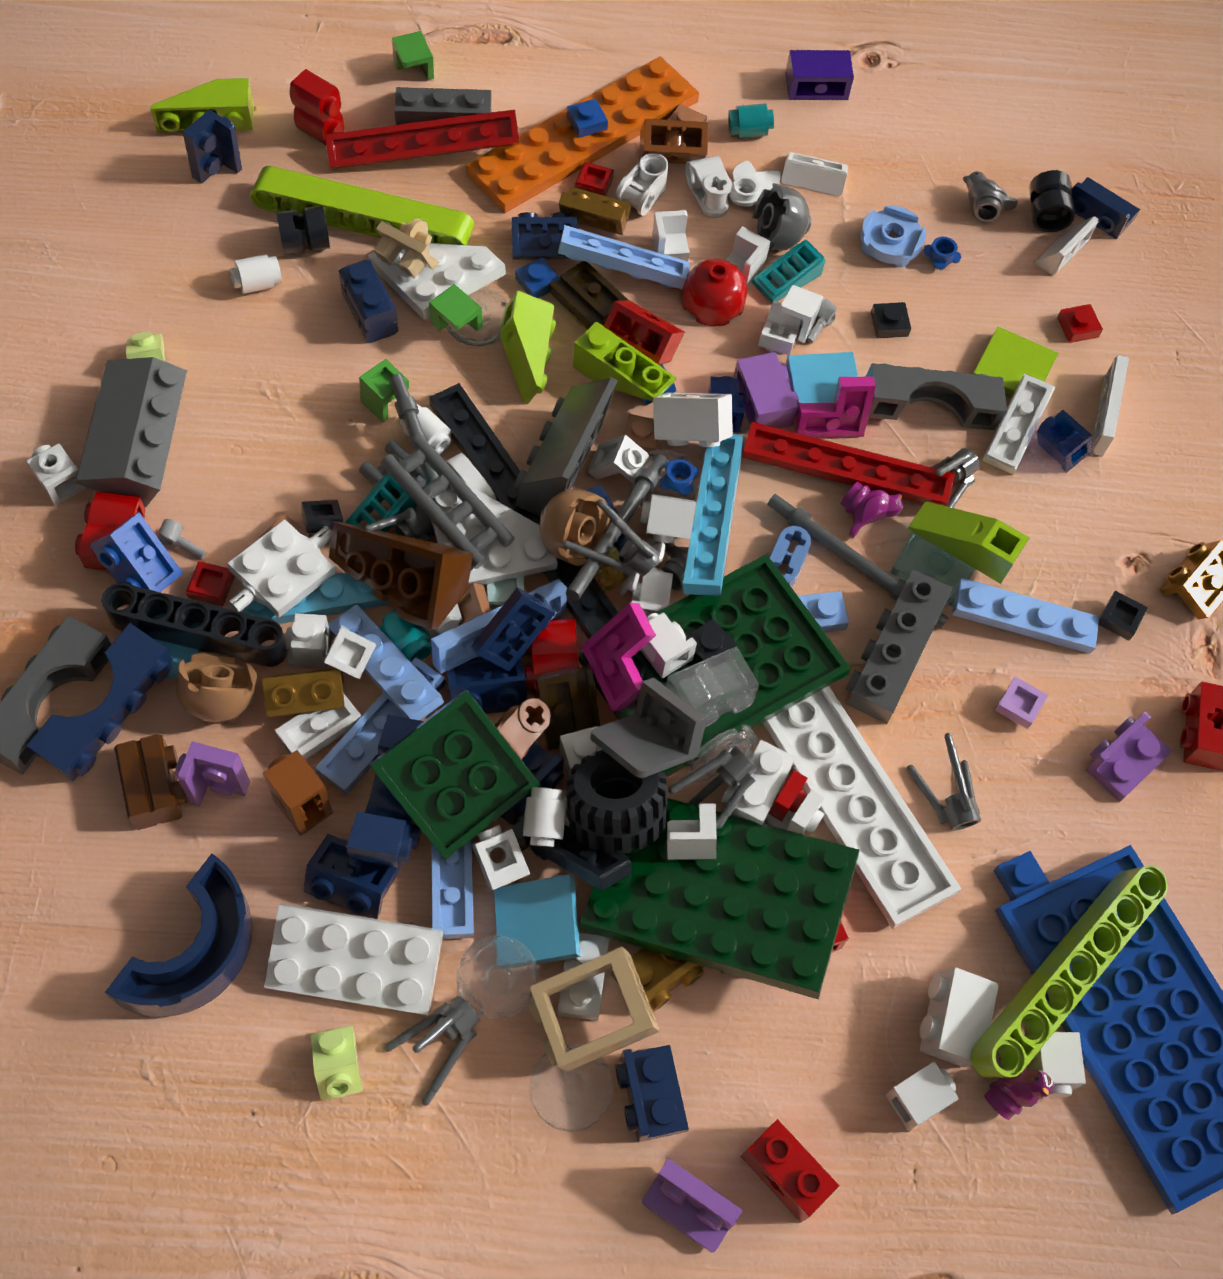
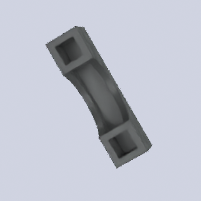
(972, 398)
(70, 655)

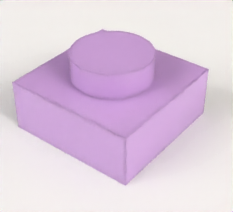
(1021, 702)

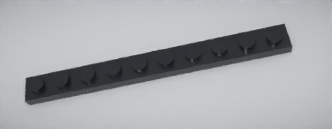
(499, 470)

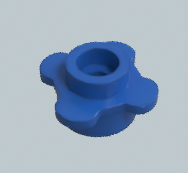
(942, 252)
(682, 469)

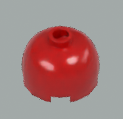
(714, 292)

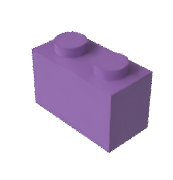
(766, 390)

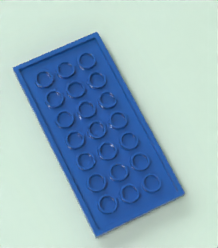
(1143, 1028)

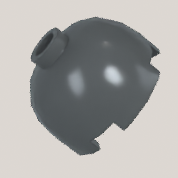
(782, 217)

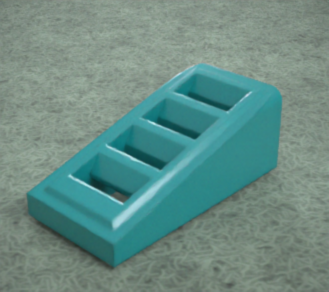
(804, 258)
(381, 492)

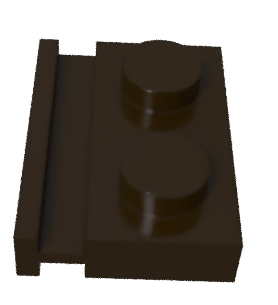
(585, 294)
(570, 700)

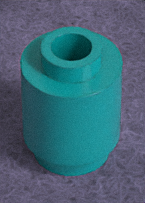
(750, 120)
(406, 636)

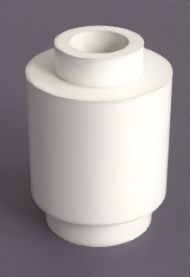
(255, 273)
(435, 431)
(544, 816)

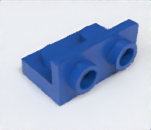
(136, 556)

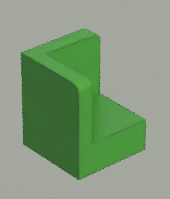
(412, 51)
(456, 309)
(377, 390)

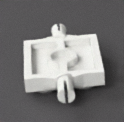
(281, 568)

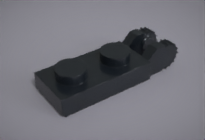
(592, 866)

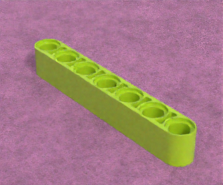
(356, 207)
(1054, 974)

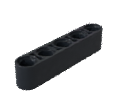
(183, 612)

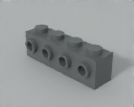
(899, 645)

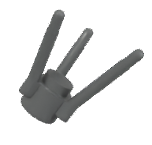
(964, 465)
(411, 524)
(636, 552)
(734, 769)
(961, 807)
(453, 1021)

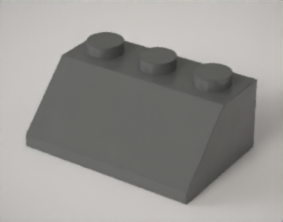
(439, 103)

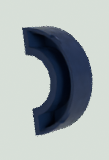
(385, 829)
(206, 965)

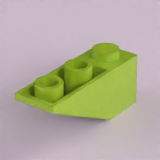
(225, 97)
(525, 337)
(604, 355)
(970, 537)

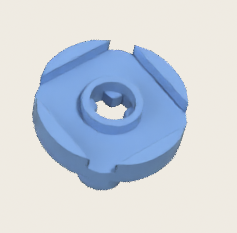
(885, 248)

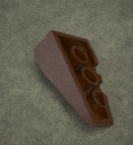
(410, 574)

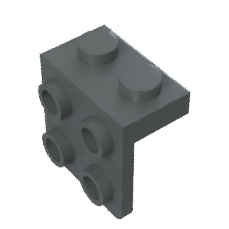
(658, 734)

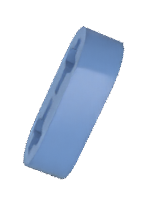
(793, 560)

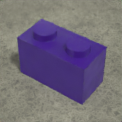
(819, 74)

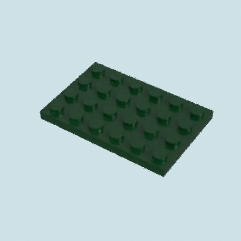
(773, 633)
(752, 912)

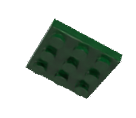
(454, 774)

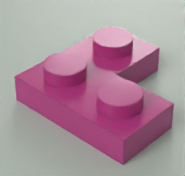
(842, 418)
(611, 653)

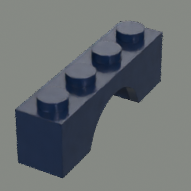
(73, 742)

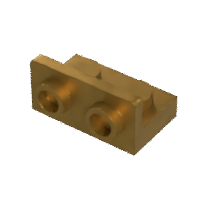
(595, 210)
(1199, 579)
(303, 692)
(662, 974)

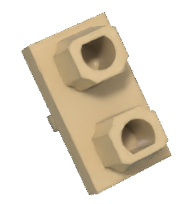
(410, 241)

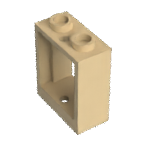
(638, 1005)

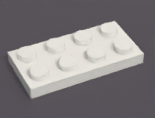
(354, 959)

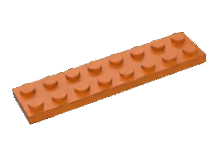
(553, 148)

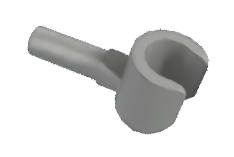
(826, 317)
(170, 537)

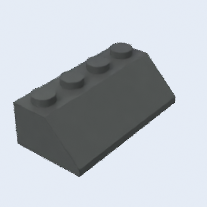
(132, 427)
(564, 444)

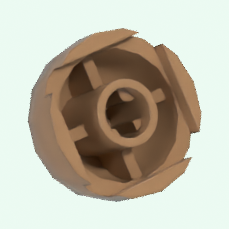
(574, 518)
(215, 687)

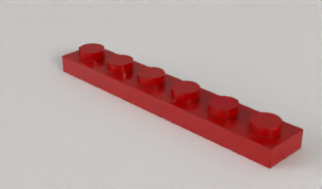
(422, 139)
(846, 464)

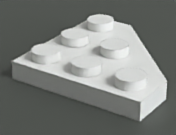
(458, 264)
(521, 558)

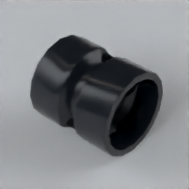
(1051, 201)
(314, 229)

